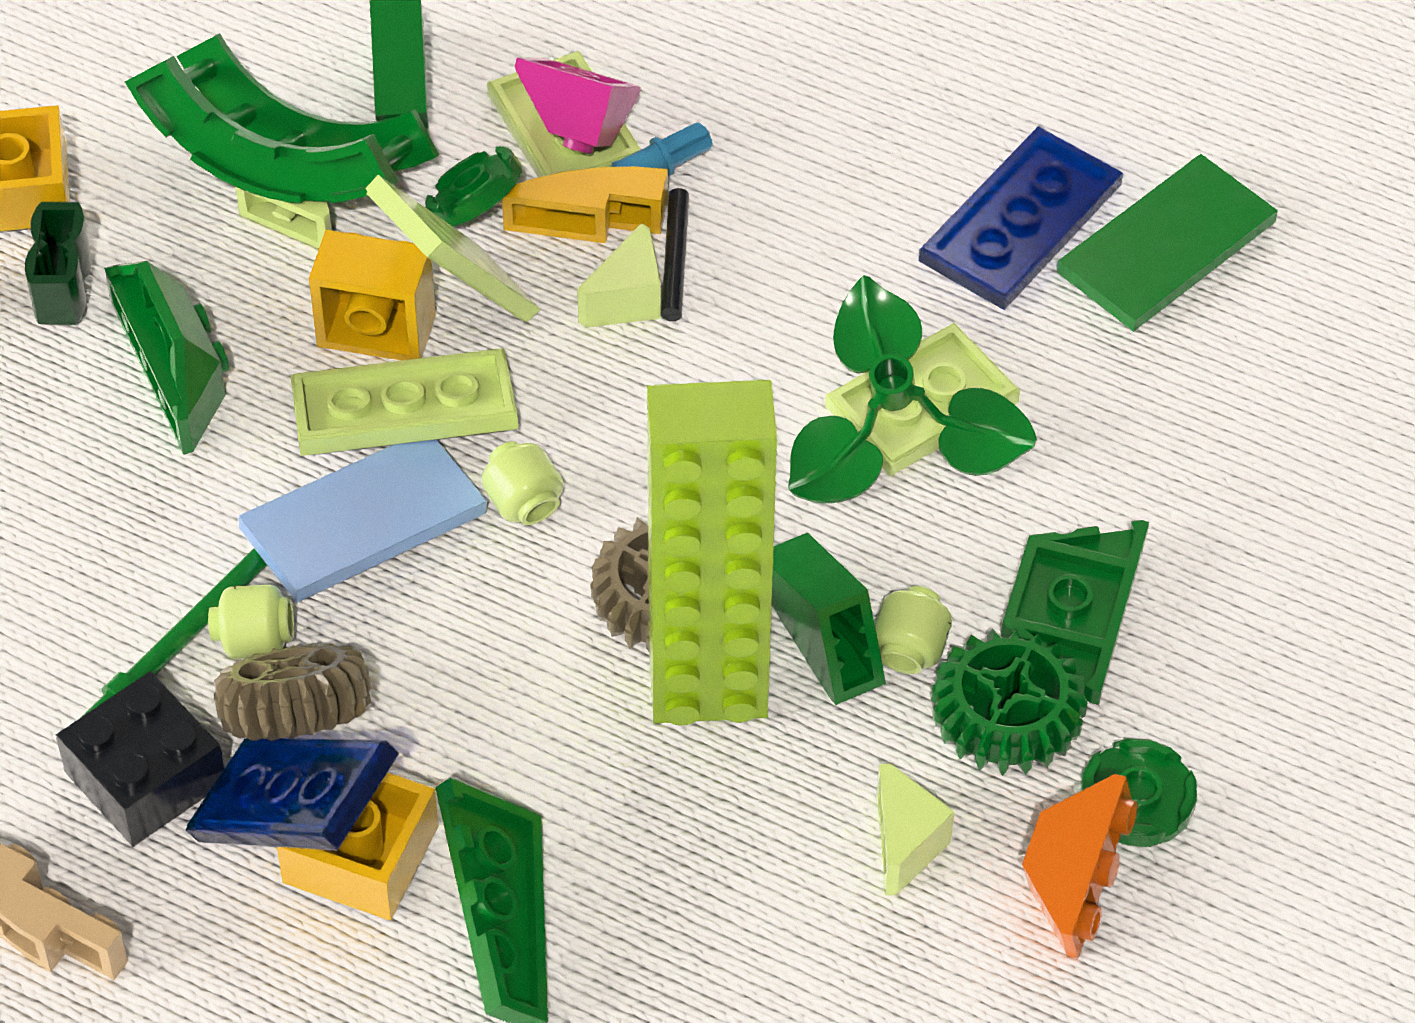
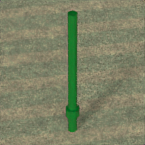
(184, 629)

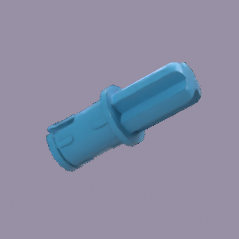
(670, 150)

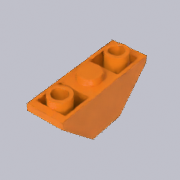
(1076, 857)

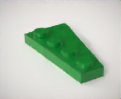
(501, 894)

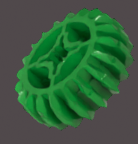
(1008, 687)

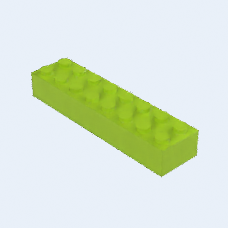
(710, 548)

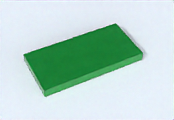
(1166, 242)

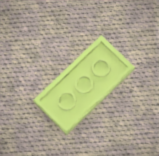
(451, 249)
(403, 401)

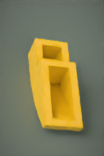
(588, 202)

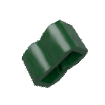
(58, 263)

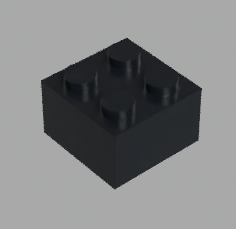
(141, 758)

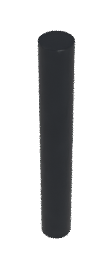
(675, 255)

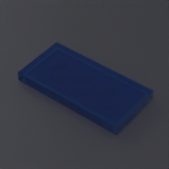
(1020, 217)
(292, 792)

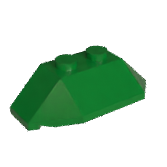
(170, 346)

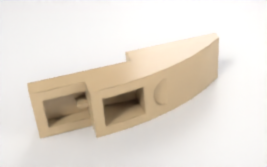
(47, 926)

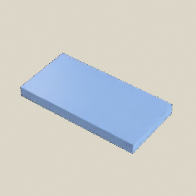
(361, 516)

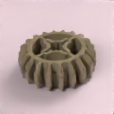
(618, 564)
(292, 691)

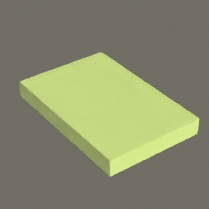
(540, 147)
(941, 366)

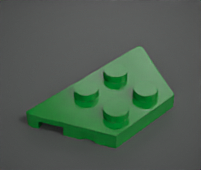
(1077, 595)

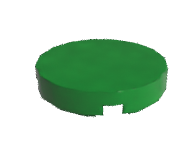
(474, 185)
(1156, 781)

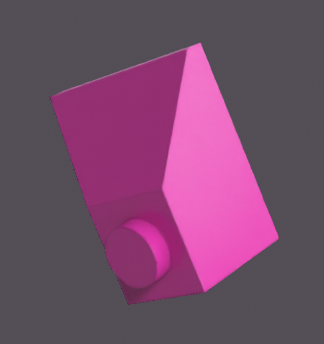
(577, 102)

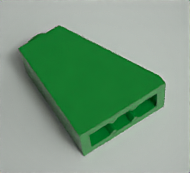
(398, 58)
(827, 617)

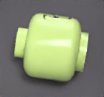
(522, 482)
(251, 620)
(912, 629)

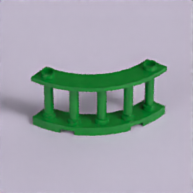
(264, 142)

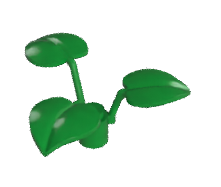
(879, 336)

